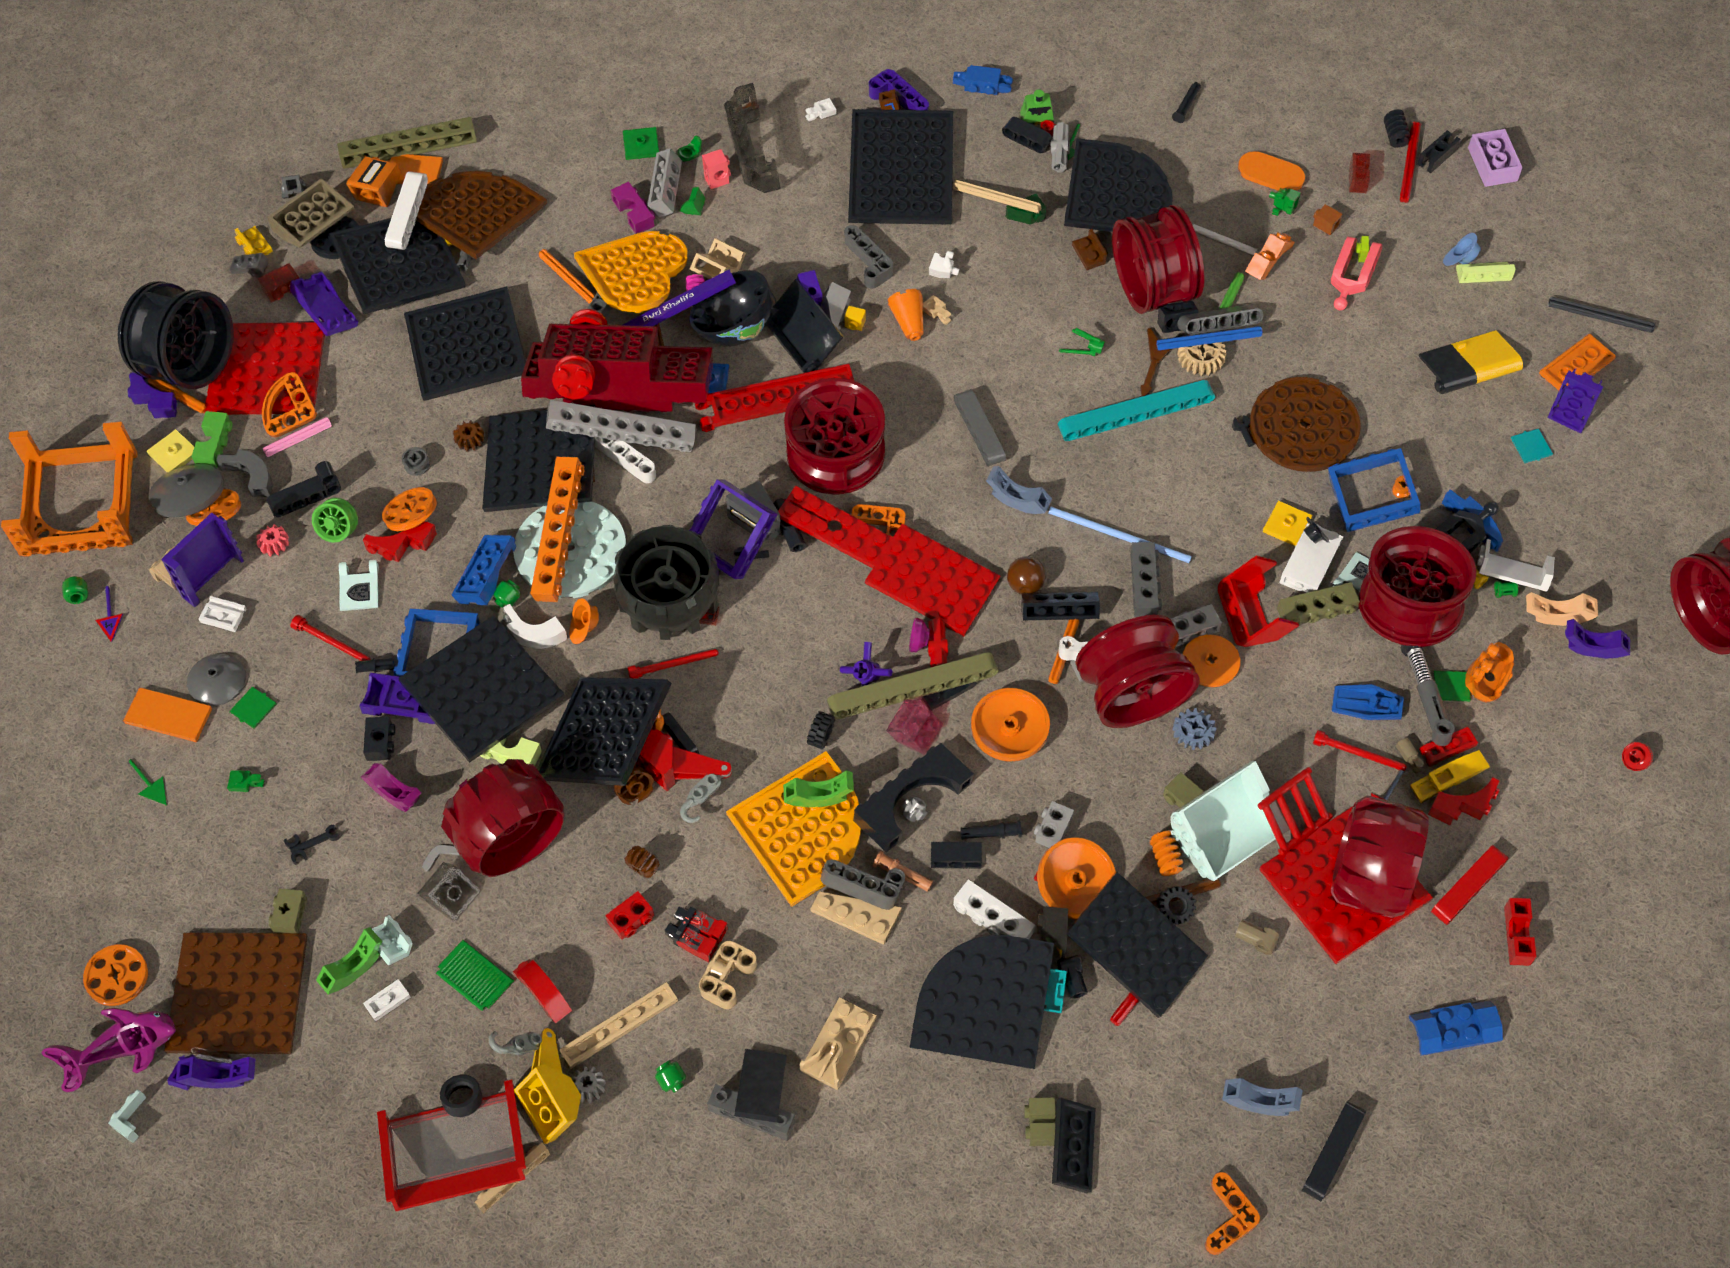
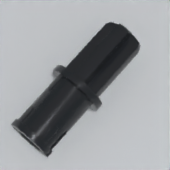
(374, 665)

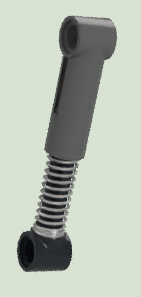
(1430, 696)

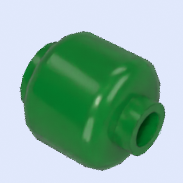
(75, 590)
(506, 593)
(670, 1076)

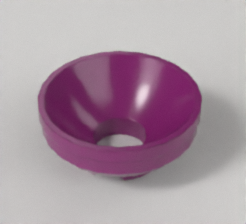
(919, 635)

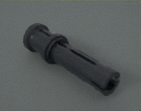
(1001, 829)

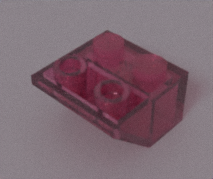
(914, 726)

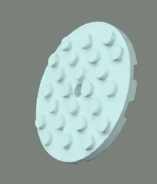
(596, 541)

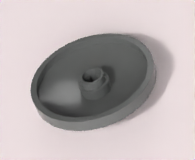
(186, 490)

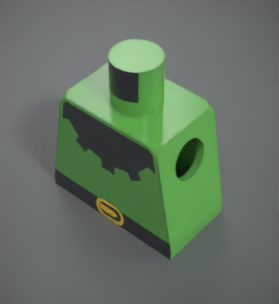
(1037, 108)

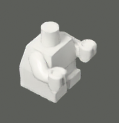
(943, 267)

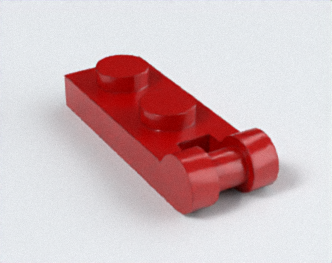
(1460, 742)

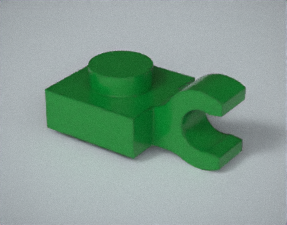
(242, 780)

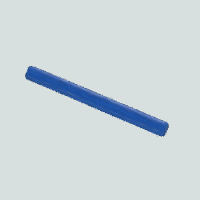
(1208, 338)

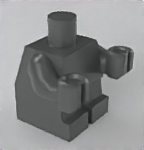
(292, 184)

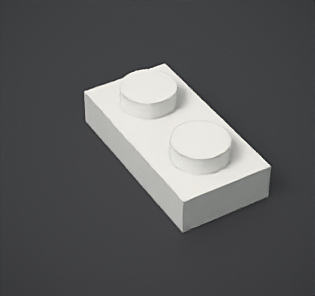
(386, 1000)

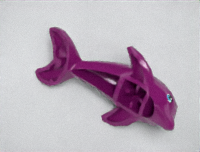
(130, 1036)

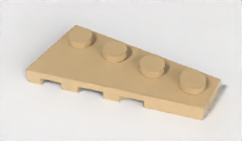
(857, 915)

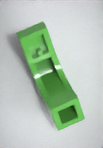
(818, 794)
(353, 965)

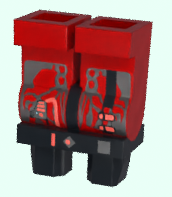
(697, 932)

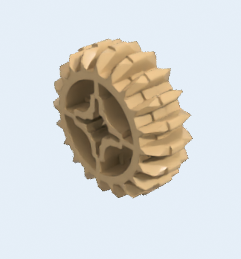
(1212, 358)

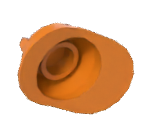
(584, 620)

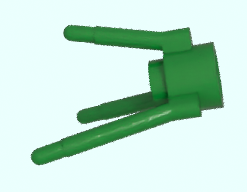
(1095, 344)

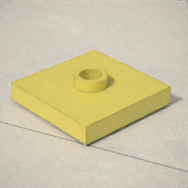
(172, 451)

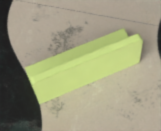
(1485, 272)

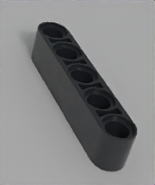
(1334, 1151)

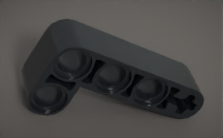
(305, 492)

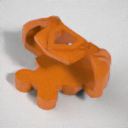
(1497, 660)

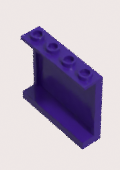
(201, 556)

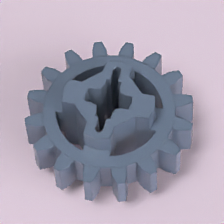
(1197, 737)

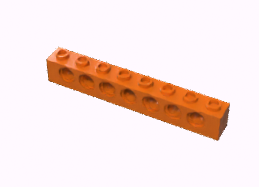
(553, 520)

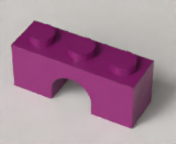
(627, 197)

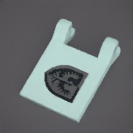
(1354, 572)
(358, 590)

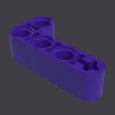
(907, 95)

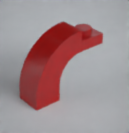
(543, 990)

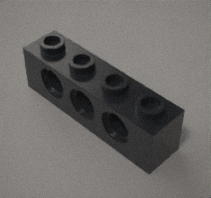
(1060, 606)

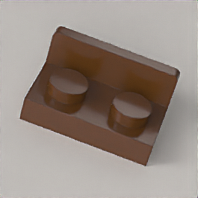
(1090, 250)

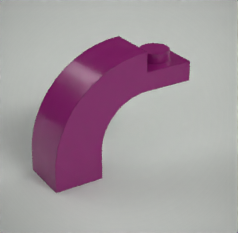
(390, 788)

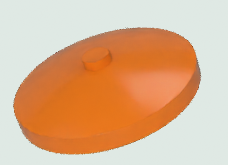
(1010, 724)
(1073, 874)

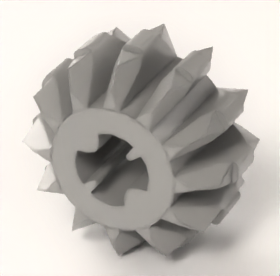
(596, 1081)

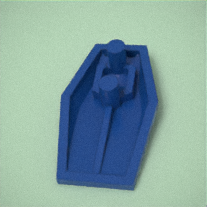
(1367, 702)

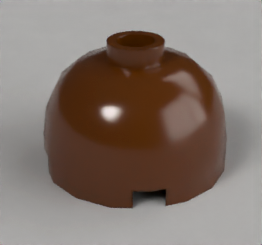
(637, 787)

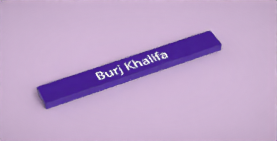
(684, 300)

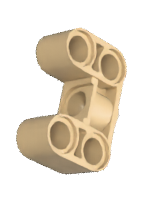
(719, 970)

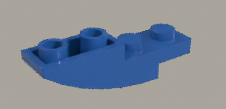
(1455, 503)

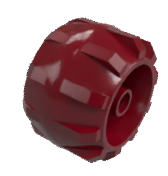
(502, 817)
(1379, 856)

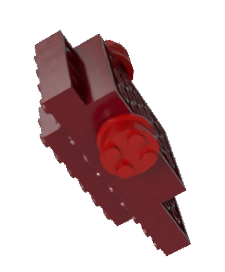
(614, 367)

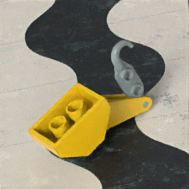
(546, 1092)

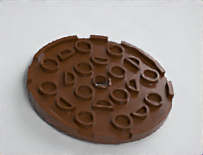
(1282, 438)

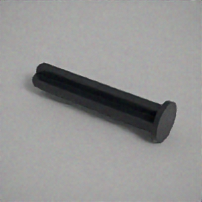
(1179, 115)

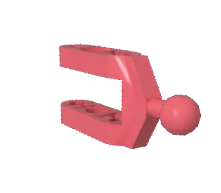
(1349, 286)

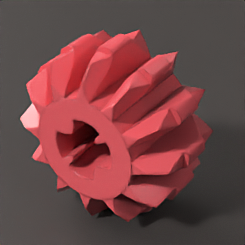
(272, 540)

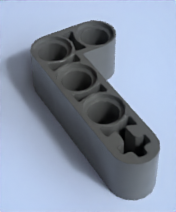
(878, 262)
(863, 885)

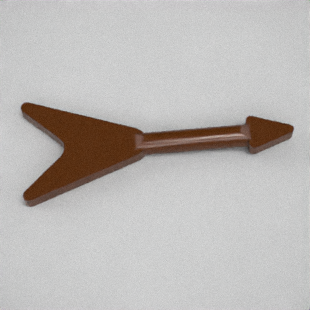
(1156, 357)

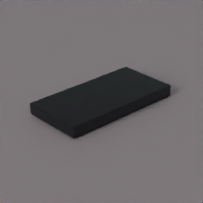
(760, 1085)
(1073, 1145)

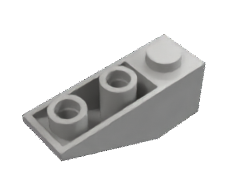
(834, 302)

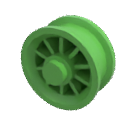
(334, 520)

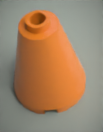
(908, 312)

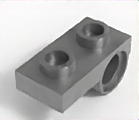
(253, 264)

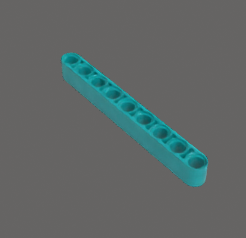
(1136, 410)

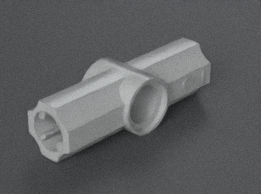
(1060, 147)

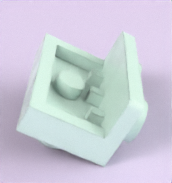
(395, 942)

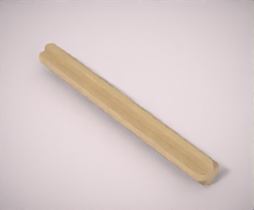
(996, 196)

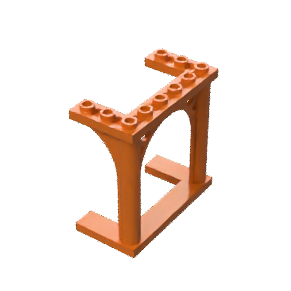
(114, 521)

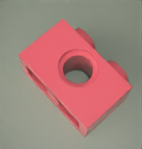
(716, 169)

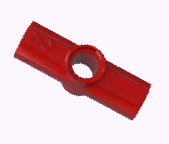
(937, 642)

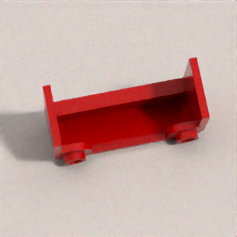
(1243, 608)

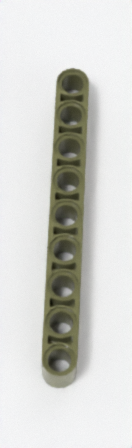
(912, 685)

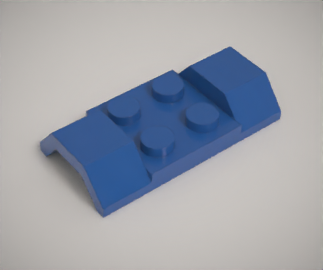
(1457, 1027)

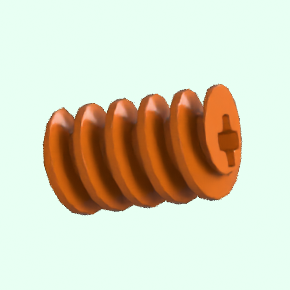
(1165, 854)

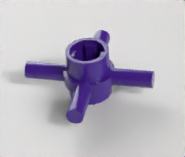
(866, 670)

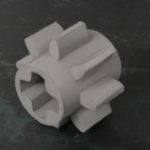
(914, 809)

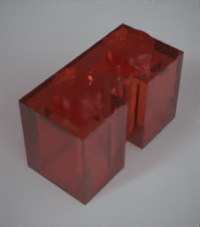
(1359, 173)
(278, 282)

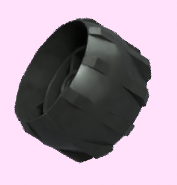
(661, 553)

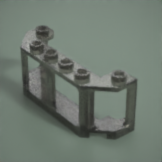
(748, 162)

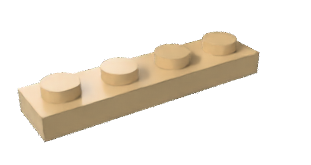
(488, 1198)

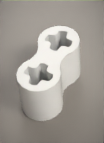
(1074, 648)

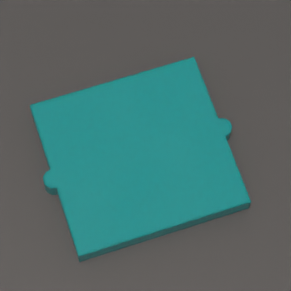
(1531, 446)

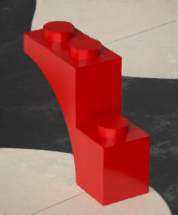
(394, 546)
(1449, 807)

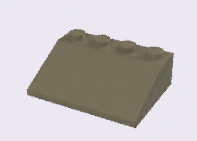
(309, 214)

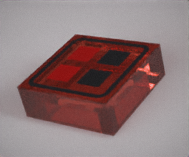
(710, 619)

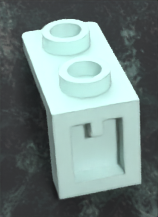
(120, 1117)

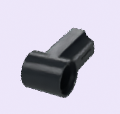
(1074, 979)

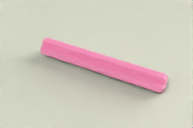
(297, 437)

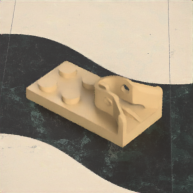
(838, 1043)

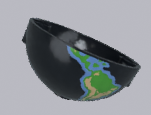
(736, 312)

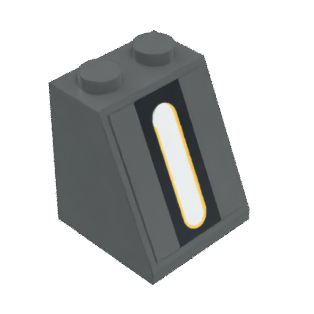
(746, 515)

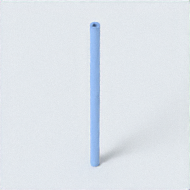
(1116, 533)

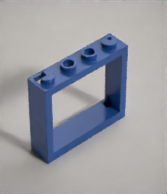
(1381, 514)
(414, 615)

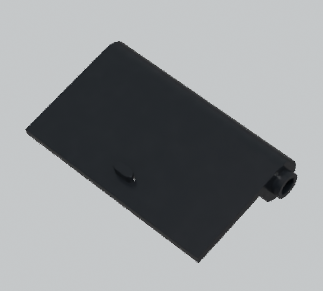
(802, 334)

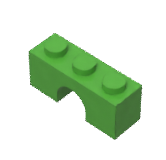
(217, 426)

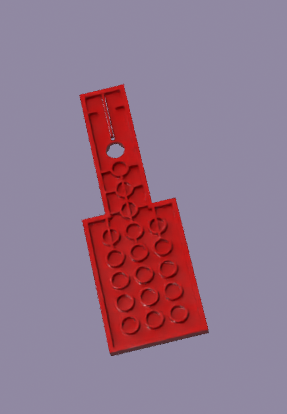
(904, 566)

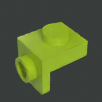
(1363, 248)

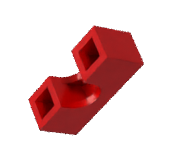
(1517, 919)

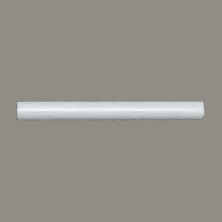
(1228, 241)

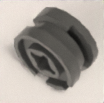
(415, 461)

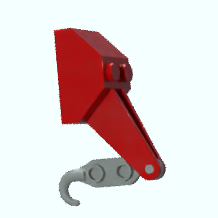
(671, 763)

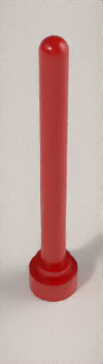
(300, 624)
(637, 672)
(1322, 739)

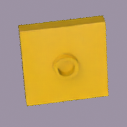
(1286, 523)

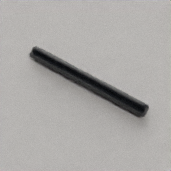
(1601, 314)

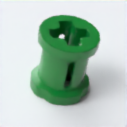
(1505, 589)

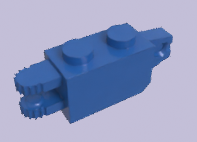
(983, 80)

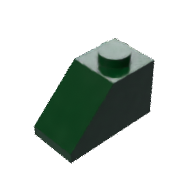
(1025, 216)

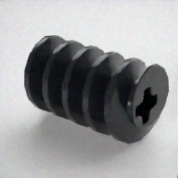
(1397, 128)

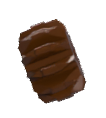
(468, 435)
(642, 861)

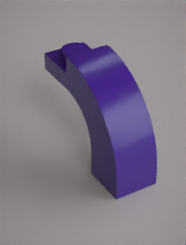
(1599, 645)
(215, 1074)

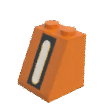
(374, 181)

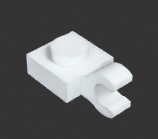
(822, 109)

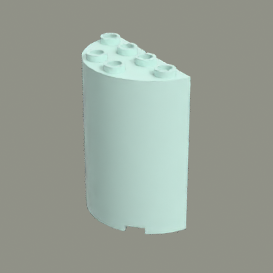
(1225, 823)

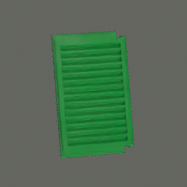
(474, 976)

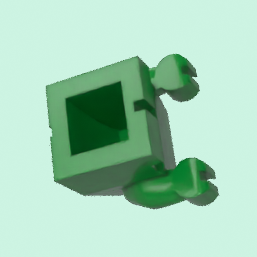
(1285, 200)

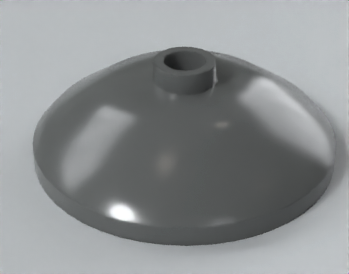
(221, 686)

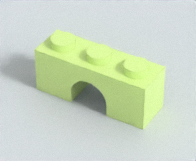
(525, 750)

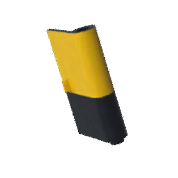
(1471, 361)

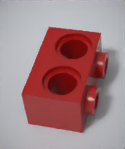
(626, 912)

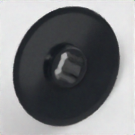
(1314, 532)

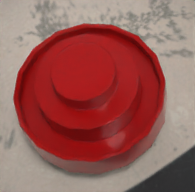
(1637, 756)

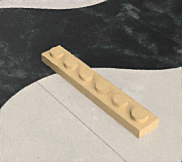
(618, 1025)

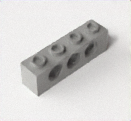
(664, 182)

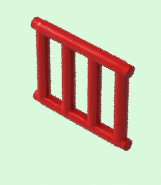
(1311, 825)

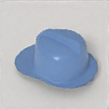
(1464, 252)

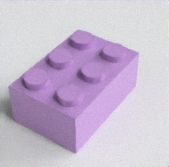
(1495, 157)

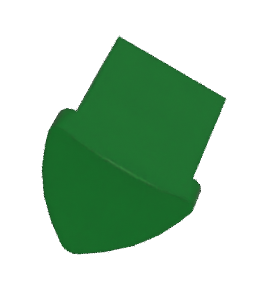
(695, 203)

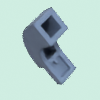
(1016, 496)
(1261, 1100)

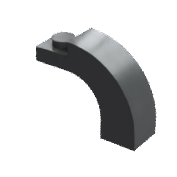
(245, 461)

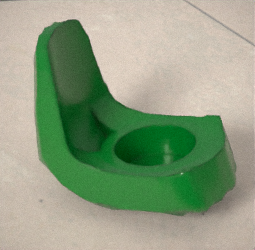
(691, 150)

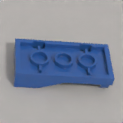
(482, 572)

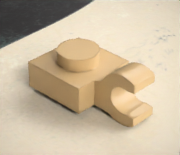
(935, 307)

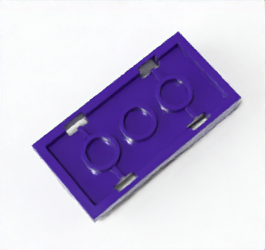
(323, 303)
(1575, 401)

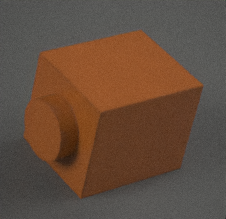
(1327, 219)

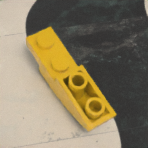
(1449, 775)

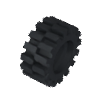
(820, 730)
(1188, 904)

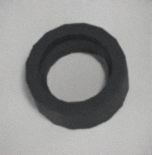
(455, 1083)

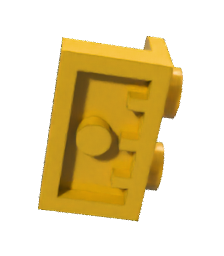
(252, 241)

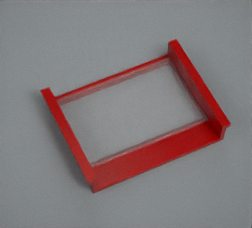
(447, 1156)

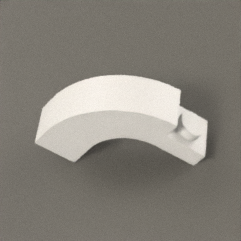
(534, 636)

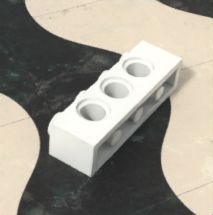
(971, 893)

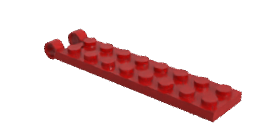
(761, 398)

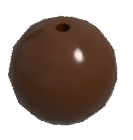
(1026, 575)

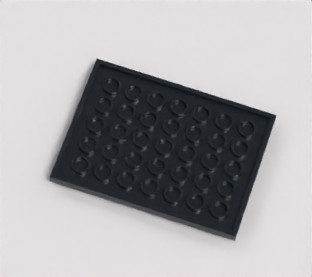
(901, 167)

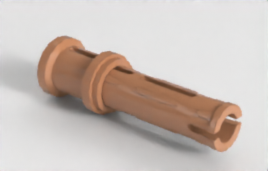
(887, 863)

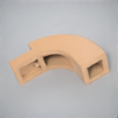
(1558, 612)

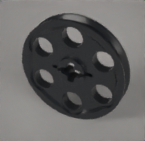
(325, 250)

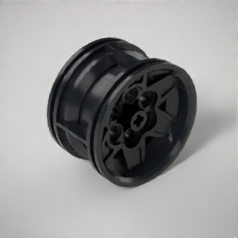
(175, 334)

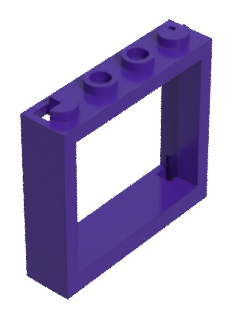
(755, 540)

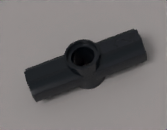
(792, 534)

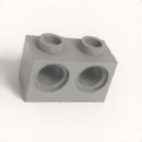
(1056, 826)

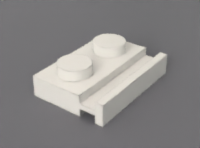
(222, 614)

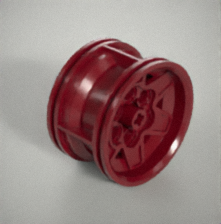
(1158, 259)
(843, 409)
(1416, 586)
(1703, 596)

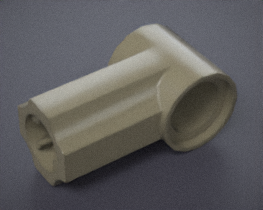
(1262, 939)

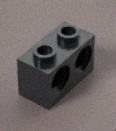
(1170, 313)

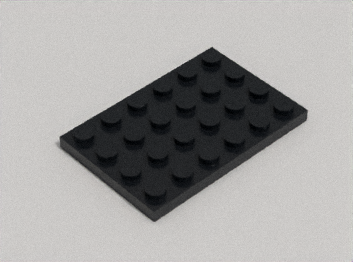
(1137, 944)

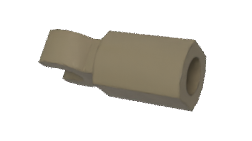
(1410, 754)

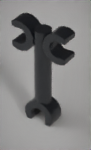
(297, 848)

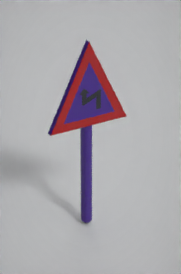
(109, 624)

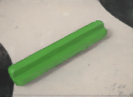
(1232, 291)

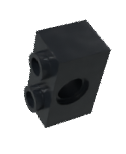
(375, 728)

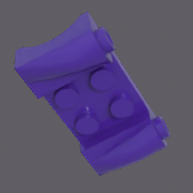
(388, 696)

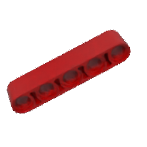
(1469, 884)

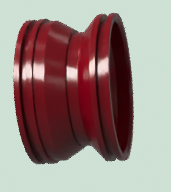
(1137, 671)

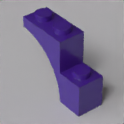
(159, 403)

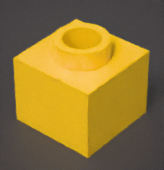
(855, 318)

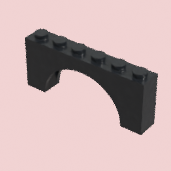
(935, 768)

